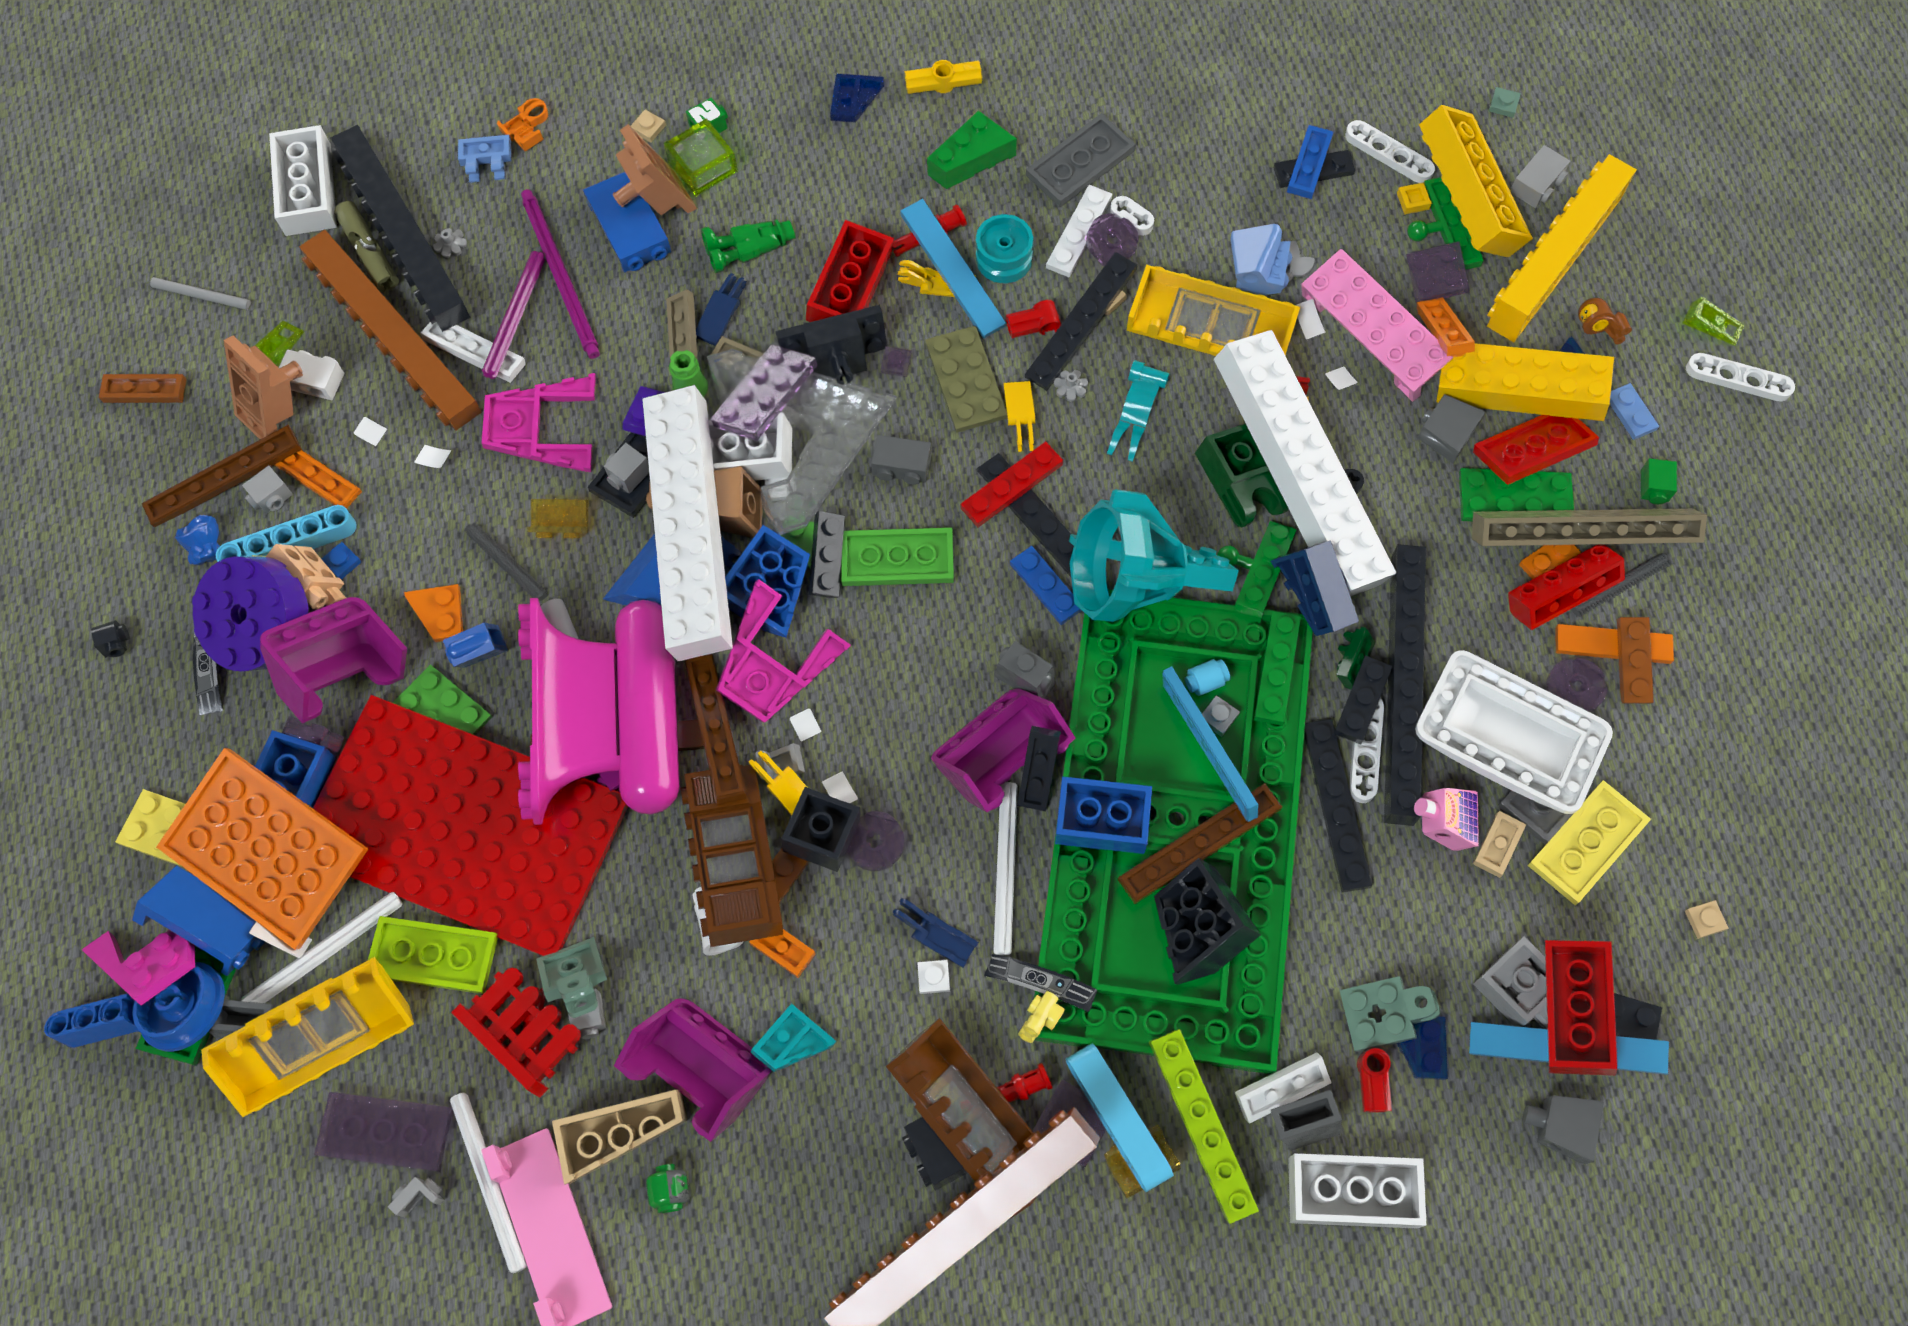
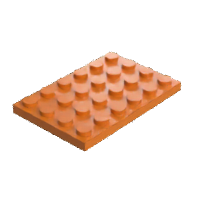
(262, 848)

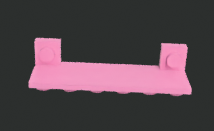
(1376, 322)
(549, 1230)

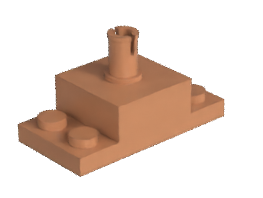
(649, 176)
(259, 387)

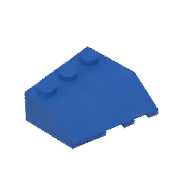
(778, 566)
(639, 580)

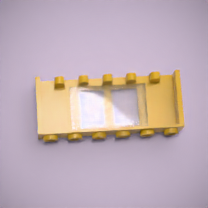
(1205, 313)
(307, 1037)

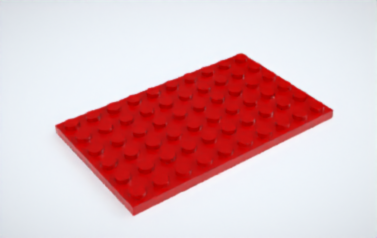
(451, 831)

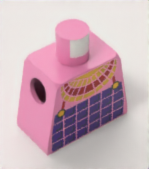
(1450, 817)

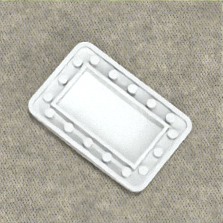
(1514, 732)

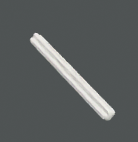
(1005, 870)
(323, 950)
(490, 1189)

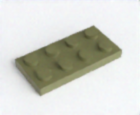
(966, 379)

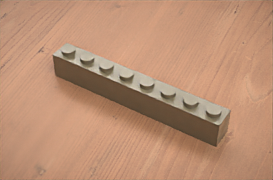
(1588, 527)

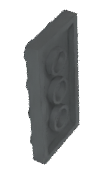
(1080, 160)

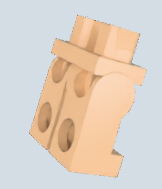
(315, 576)

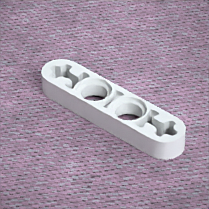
(1391, 149)
(1740, 373)
(1370, 749)

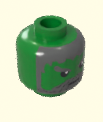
(667, 1189)

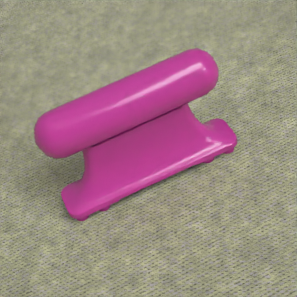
(600, 710)

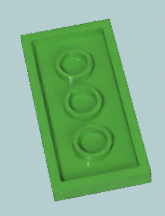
(897, 557)

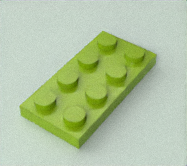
(434, 954)

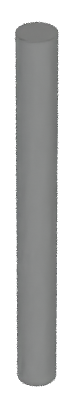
(200, 293)

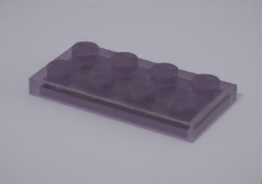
(764, 392)
(384, 1131)

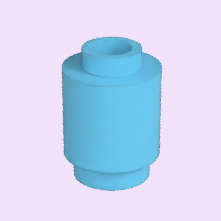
(1207, 677)

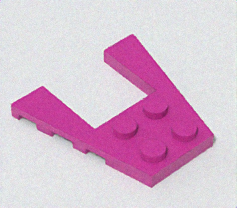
(513, 423)
(755, 678)
(147, 970)

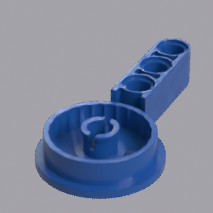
(163, 1020)

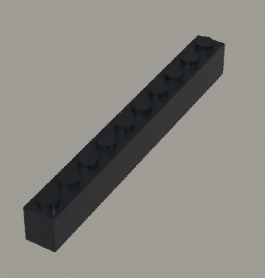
(399, 228)
(1405, 685)

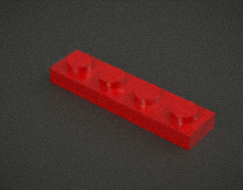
(1011, 484)

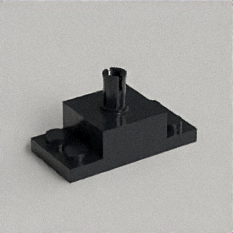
(838, 341)

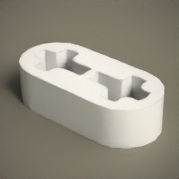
(1133, 213)

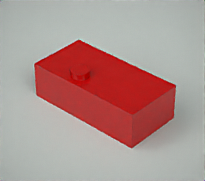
(850, 272)
(1580, 1007)

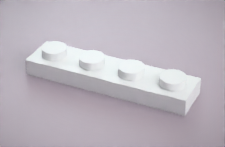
(1072, 242)
(471, 348)

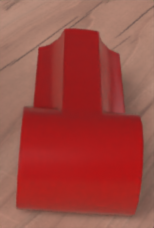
(1040, 319)
(1375, 1085)

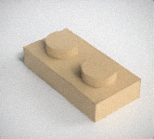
(1499, 844)

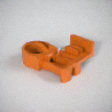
(523, 131)

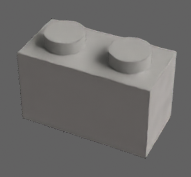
(1540, 176)

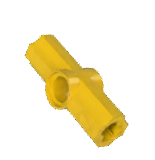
(943, 77)

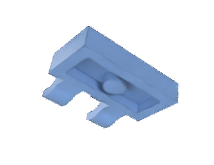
(484, 151)

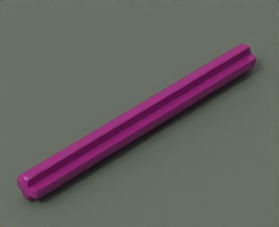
(513, 315)

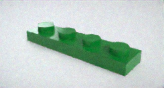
(1277, 668)

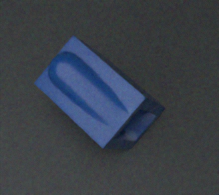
(475, 645)

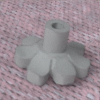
(449, 242)
(1070, 385)

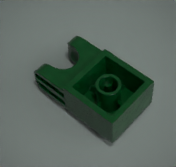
(1239, 474)

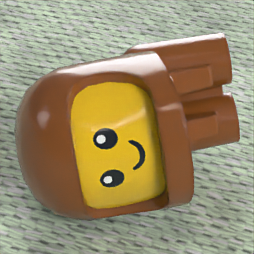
(1598, 317)

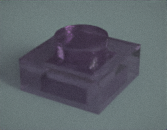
(896, 361)

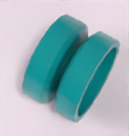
(1004, 248)

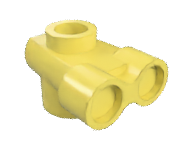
(1044, 1013)

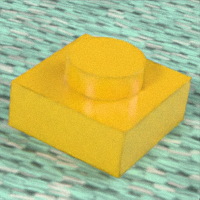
(1414, 198)

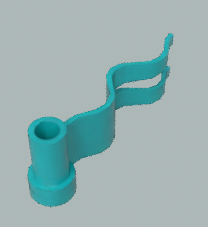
(1138, 404)

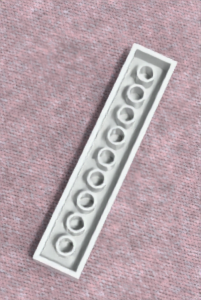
(1302, 458)
(686, 524)

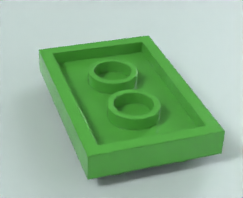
(443, 701)

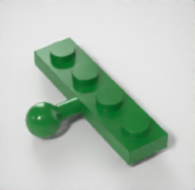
(1447, 222)
(1261, 574)

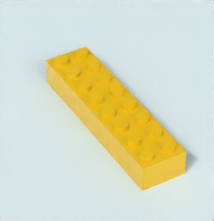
(1559, 247)

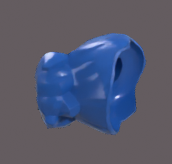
(200, 539)

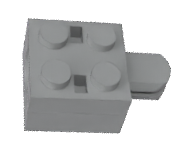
(1517, 984)

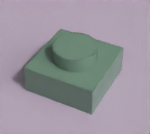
(1504, 102)

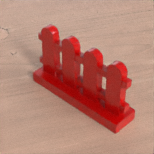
(524, 1043)

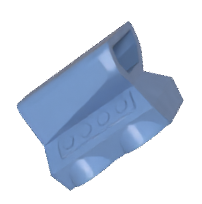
(1260, 259)

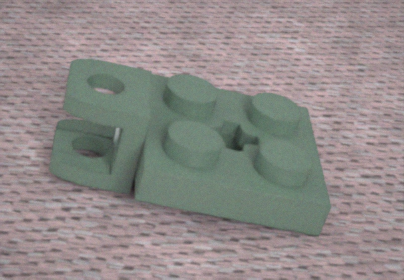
(575, 984)
(1401, 1009)

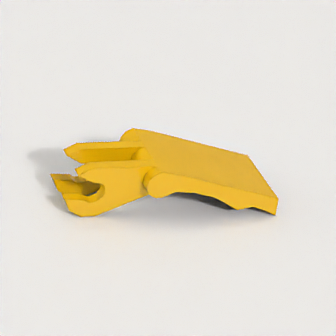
(925, 278)
(1020, 409)
(786, 786)

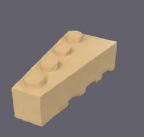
(606, 1134)

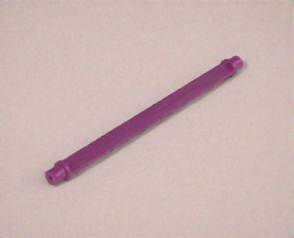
(560, 274)

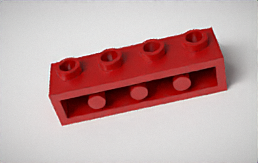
(1566, 586)

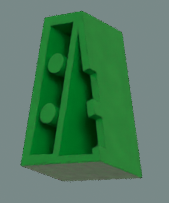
(970, 150)

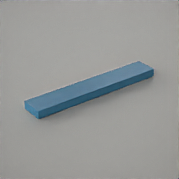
(952, 268)
(1210, 745)
(1532, 1045)

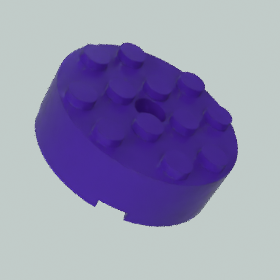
(239, 603)

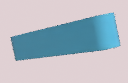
(298, 530)
(1119, 1117)

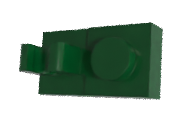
(1361, 645)

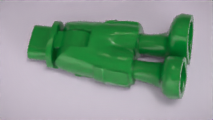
(748, 240)

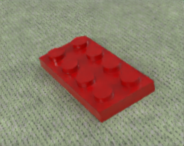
(1534, 446)

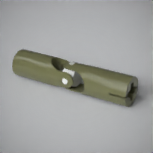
(366, 246)

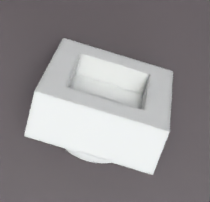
(933, 976)

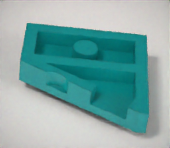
(791, 1040)

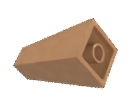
(737, 502)

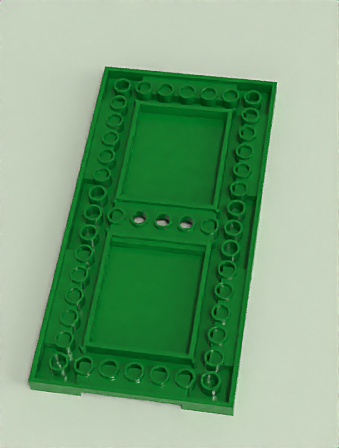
(1137, 736)

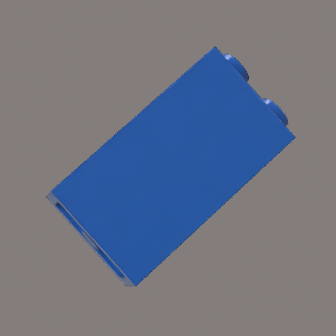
(631, 229)
(200, 917)

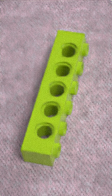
(1203, 1126)

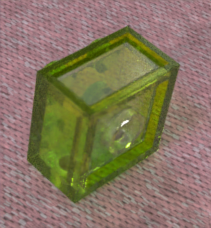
(701, 157)

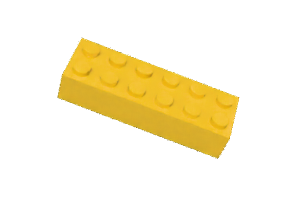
(1474, 182)
(1530, 381)

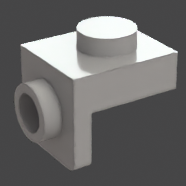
(783, 757)
(409, 1195)

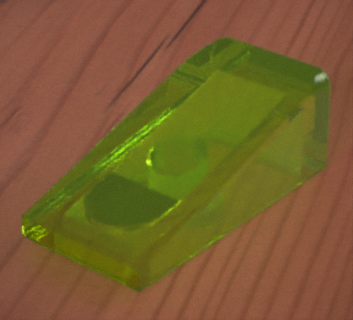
(1712, 320)
(275, 345)

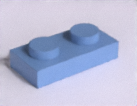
(1632, 411)

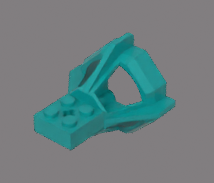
(1150, 555)

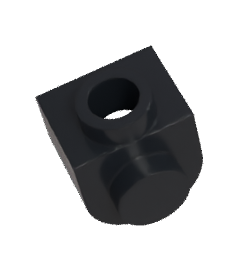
(110, 638)

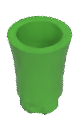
(687, 372)

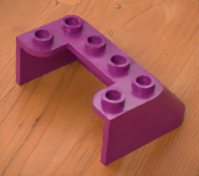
(327, 649)
(996, 746)
(698, 1060)

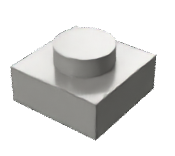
(1220, 715)

